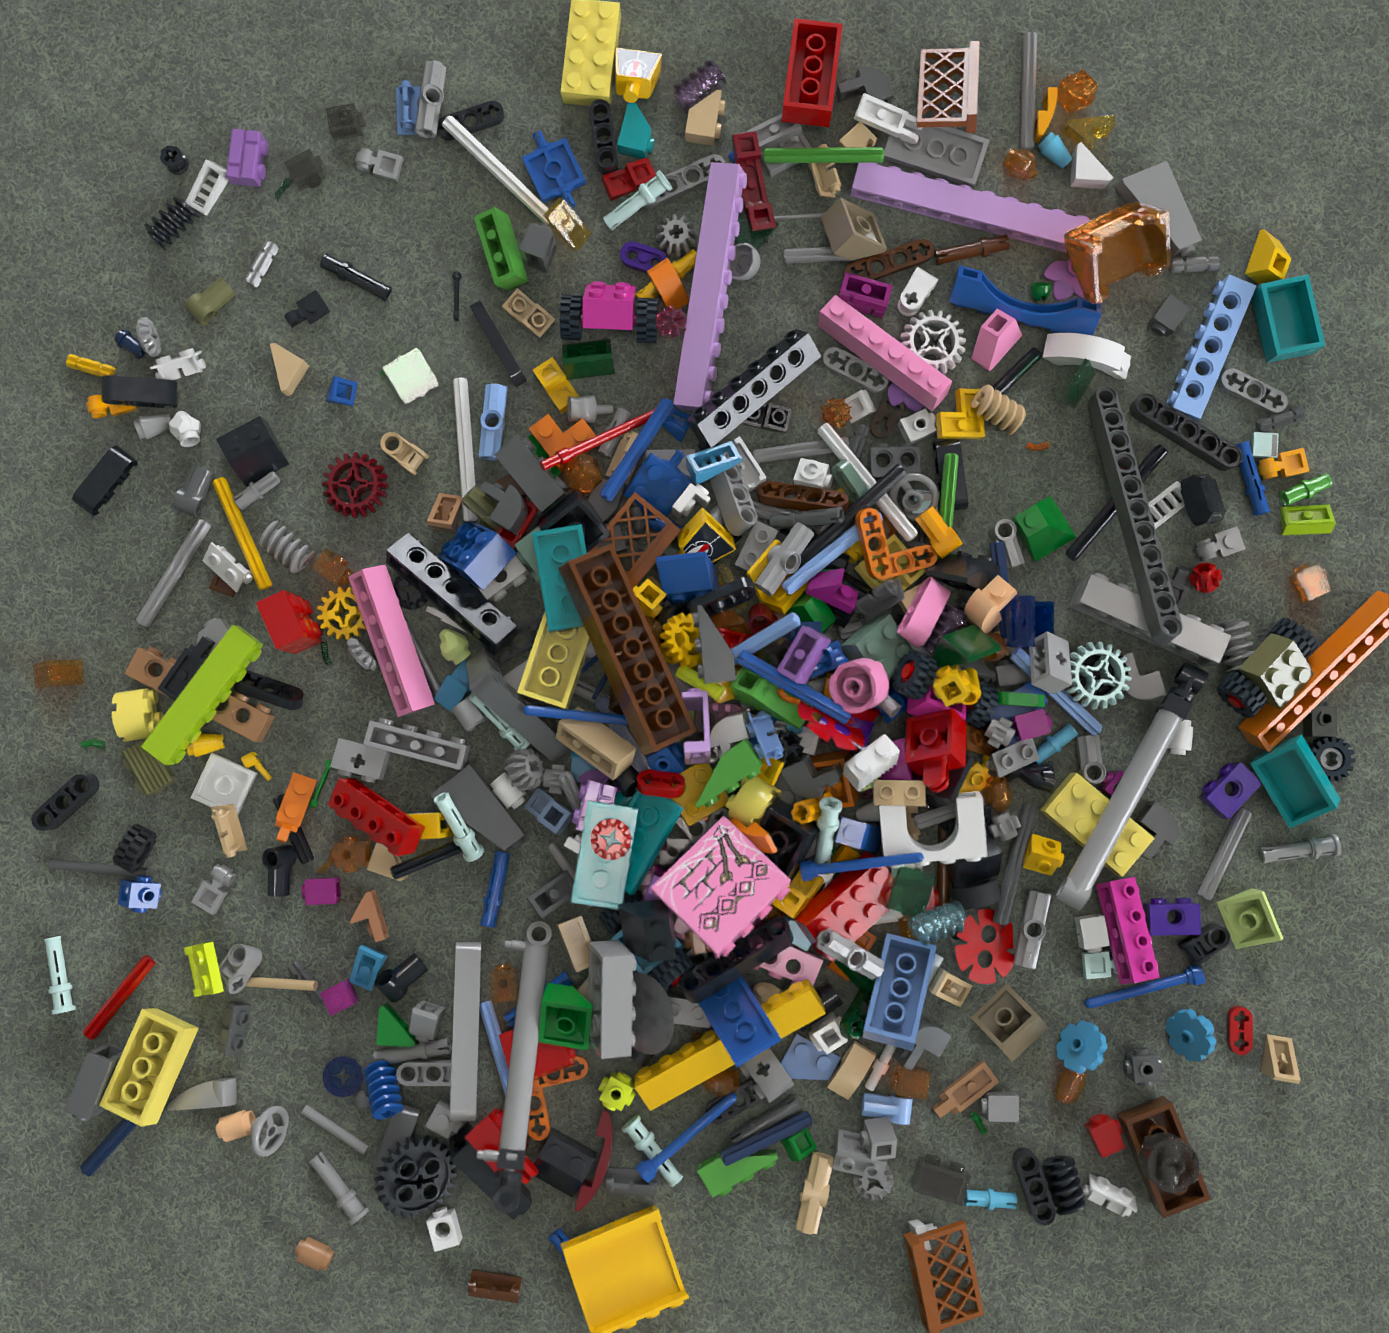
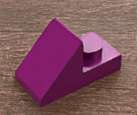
(829, 589)

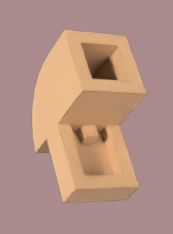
(985, 605)

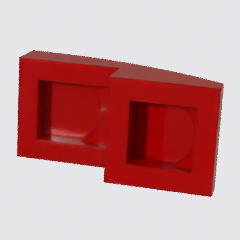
(628, 179)

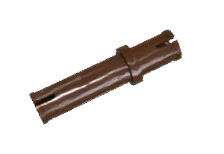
(973, 249)

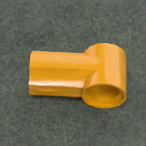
(941, 537)
(808, 809)

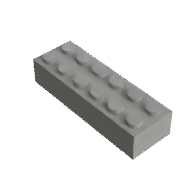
(1124, 611)

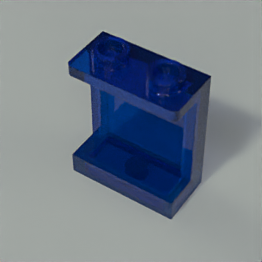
(1028, 620)

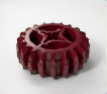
(355, 495)

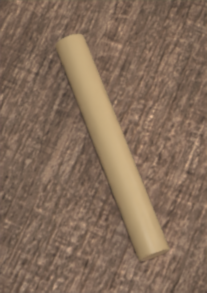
(278, 983)

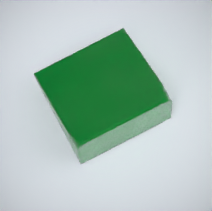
(799, 1145)

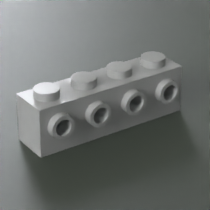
(417, 745)

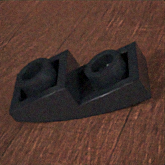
(770, 417)

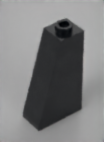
(479, 1172)

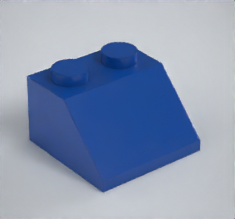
(686, 576)

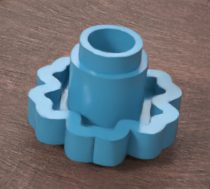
(1190, 1035)
(1081, 1047)

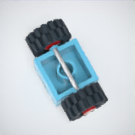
(665, 972)

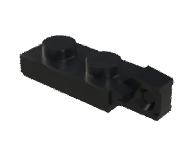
(186, 667)

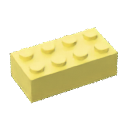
(590, 52)
(555, 664)
(1076, 810)
(148, 1067)

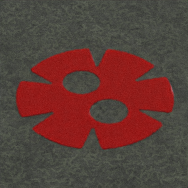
(828, 730)
(968, 953)

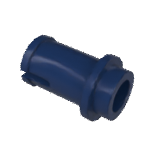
(125, 340)

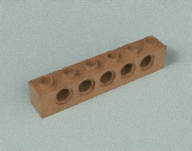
(143, 670)

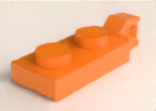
(294, 805)

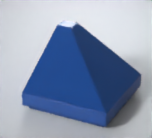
(339, 391)
(677, 426)

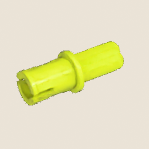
(691, 677)

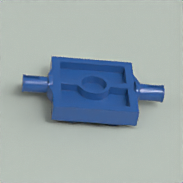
(553, 169)
(659, 482)

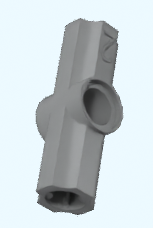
(432, 87)
(784, 559)
(1029, 945)
(850, 954)

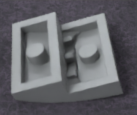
(776, 133)

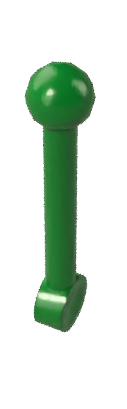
(313, 802)

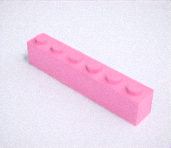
(884, 353)
(391, 640)

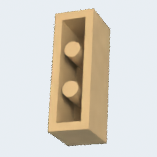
(597, 745)

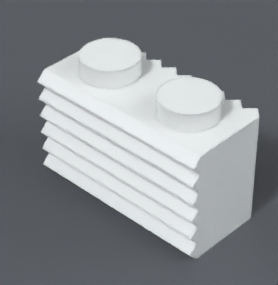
(871, 762)

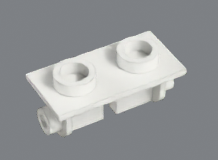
(169, 367)
(224, 566)
(1120, 1199)

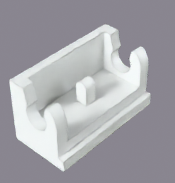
(749, 467)

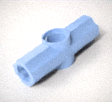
(493, 407)

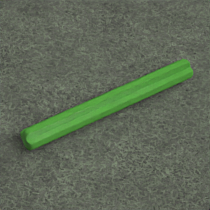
(824, 155)
(948, 489)

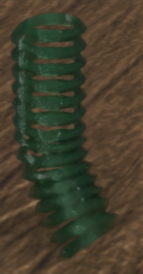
(284, 185)
(325, 652)

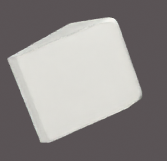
(861, 405)

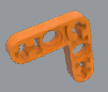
(888, 560)
(537, 1091)

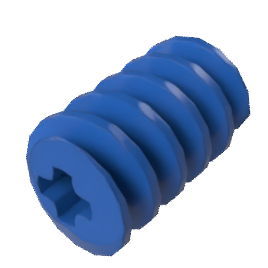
(383, 1090)

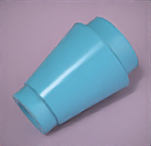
(1055, 150)

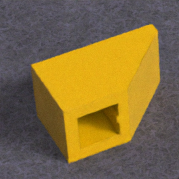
(1268, 260)

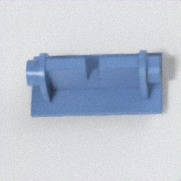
(406, 107)
(767, 746)

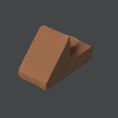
(371, 909)

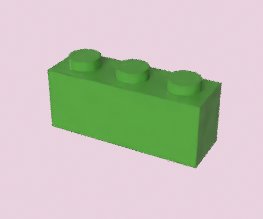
(501, 249)

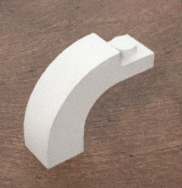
(1075, 347)

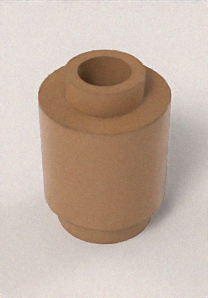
(314, 1254)

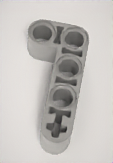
(470, 715)

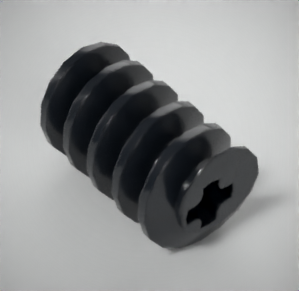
(171, 222)
(1066, 1184)

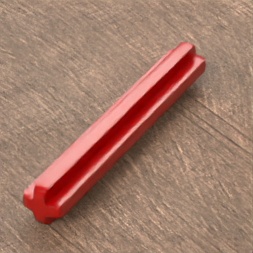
(119, 997)

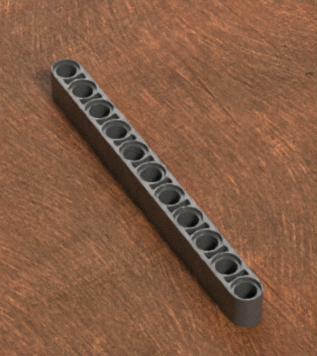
(1131, 524)

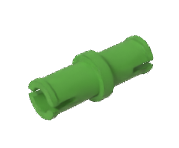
(1305, 489)

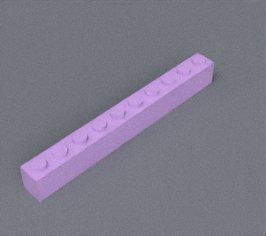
(963, 205)
(709, 285)

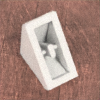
(1087, 170)

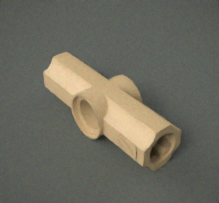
(814, 1193)

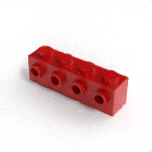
(376, 816)

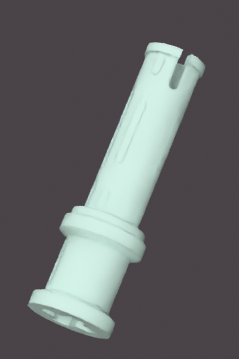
(645, 194)
(505, 730)
(828, 824)
(463, 835)
(54, 944)
(643, 1141)

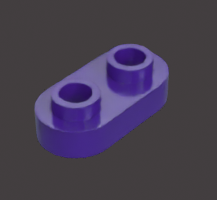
(644, 257)

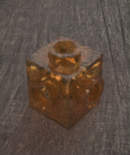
(1077, 91)
(359, 851)

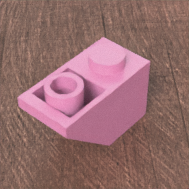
(995, 339)

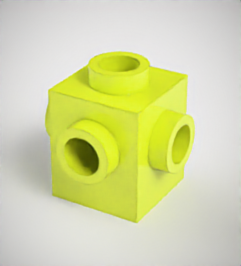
(620, 1082)

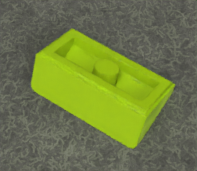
(1307, 519)

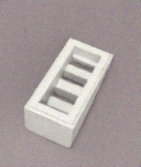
(215, 192)
(1175, 488)

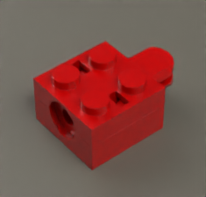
(935, 746)
(487, 1137)

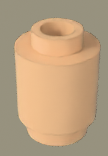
(235, 1125)

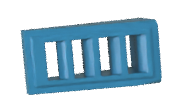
(708, 471)

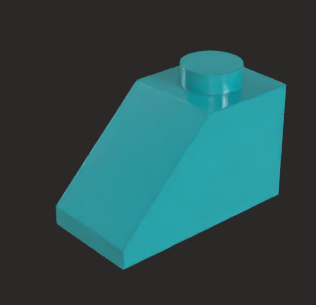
(635, 134)

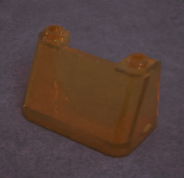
(1117, 246)

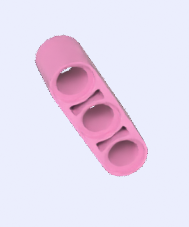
(923, 612)

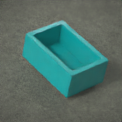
(1287, 318)
(1295, 781)

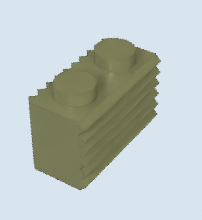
(150, 773)

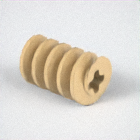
(999, 409)

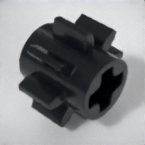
(790, 743)

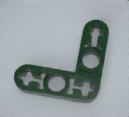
(854, 1011)

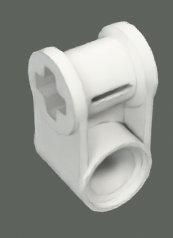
(918, 290)

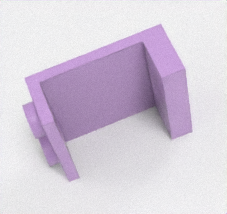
(699, 751)

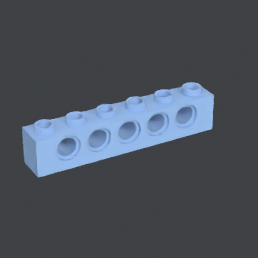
(1238, 295)

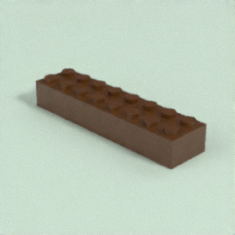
(627, 649)

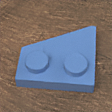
(806, 1062)

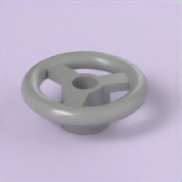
(909, 505)
(265, 1130)

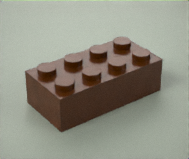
(1154, 1118)

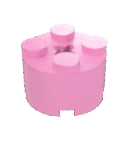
(859, 685)

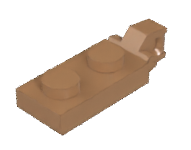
(965, 1090)

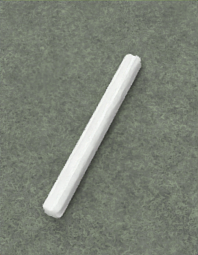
(496, 167)
(464, 441)
(885, 504)

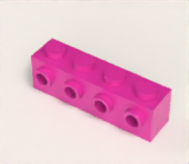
(1127, 931)

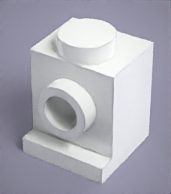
(913, 433)

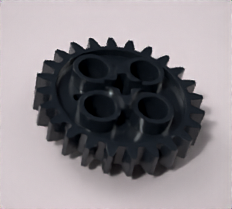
(415, 1177)

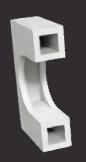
(965, 842)

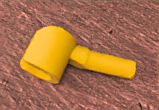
(250, 760)

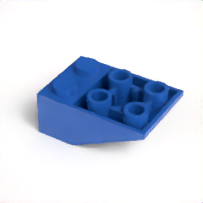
(477, 554)

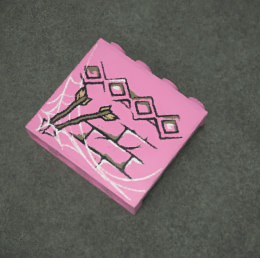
(721, 887)

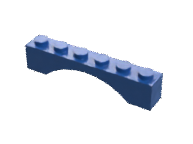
(974, 290)

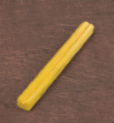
(242, 533)

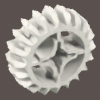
(947, 329)

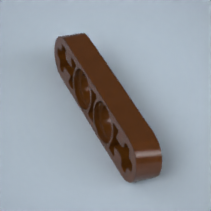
(886, 260)
(774, 494)

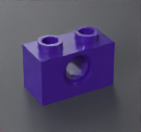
(1243, 784)
(1186, 920)

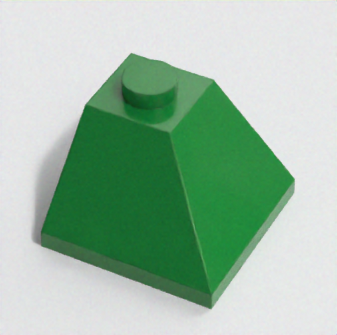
(1043, 528)
(565, 1017)

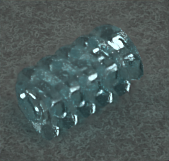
(938, 922)

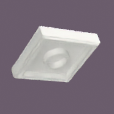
(223, 783)

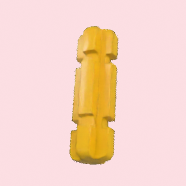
(89, 366)

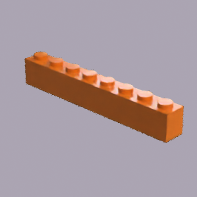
(1330, 665)

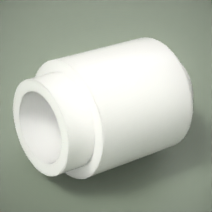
(1182, 739)
(507, 794)

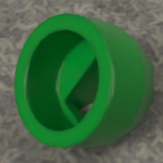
(1040, 290)

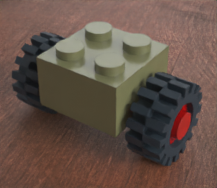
(1271, 671)

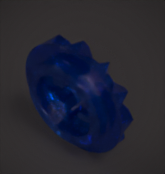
(334, 1084)

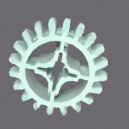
(1102, 666)

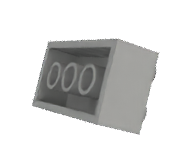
(611, 996)

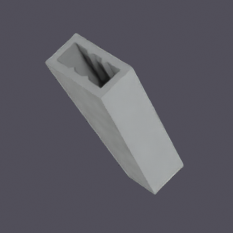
(1159, 189)

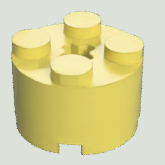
(135, 714)
(752, 800)

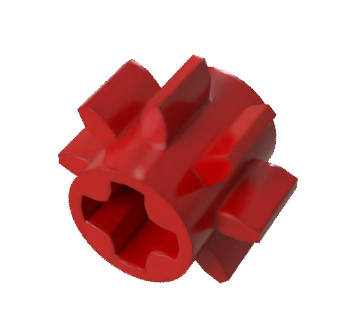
(1205, 577)

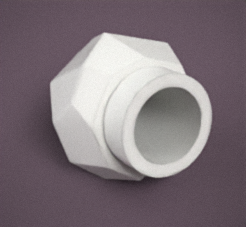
(185, 429)

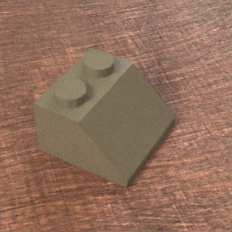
(852, 231)
(1009, 1022)

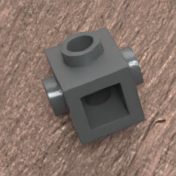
(1135, 1062)

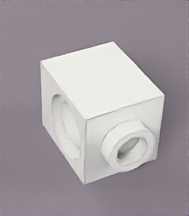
(1092, 932)
(444, 1239)

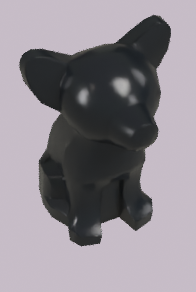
(1035, 775)

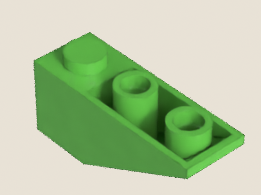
(763, 696)
(732, 767)
(721, 1178)

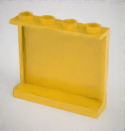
(624, 1271)

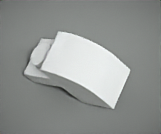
(729, 731)

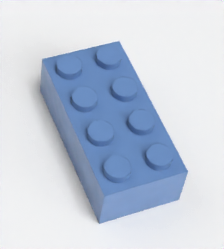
(899, 992)

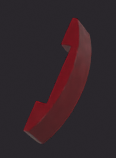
(755, 200)
(588, 1187)

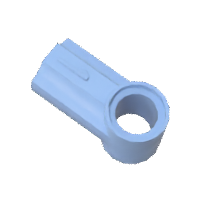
(894, 1107)

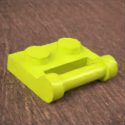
(204, 969)

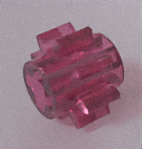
(671, 321)

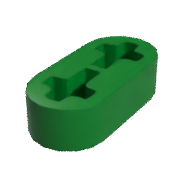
(1021, 699)

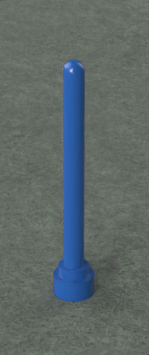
(575, 715)
(811, 870)
(1192, 975)
(649, 1167)

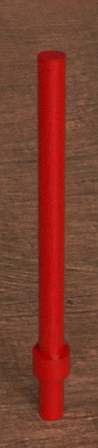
(565, 455)

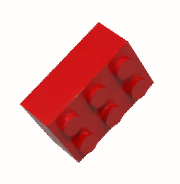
(290, 622)

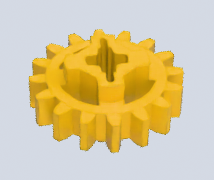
(346, 623)
(681, 640)

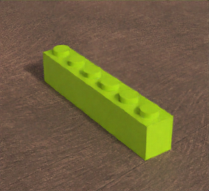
(202, 696)

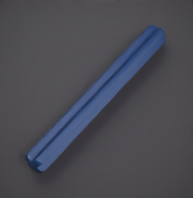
(636, 449)
(798, 690)

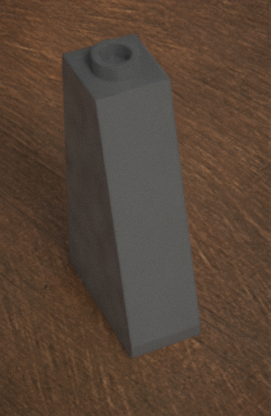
(482, 808)

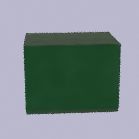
(587, 359)
(964, 647)

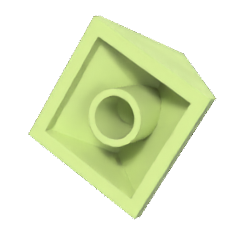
(1249, 919)

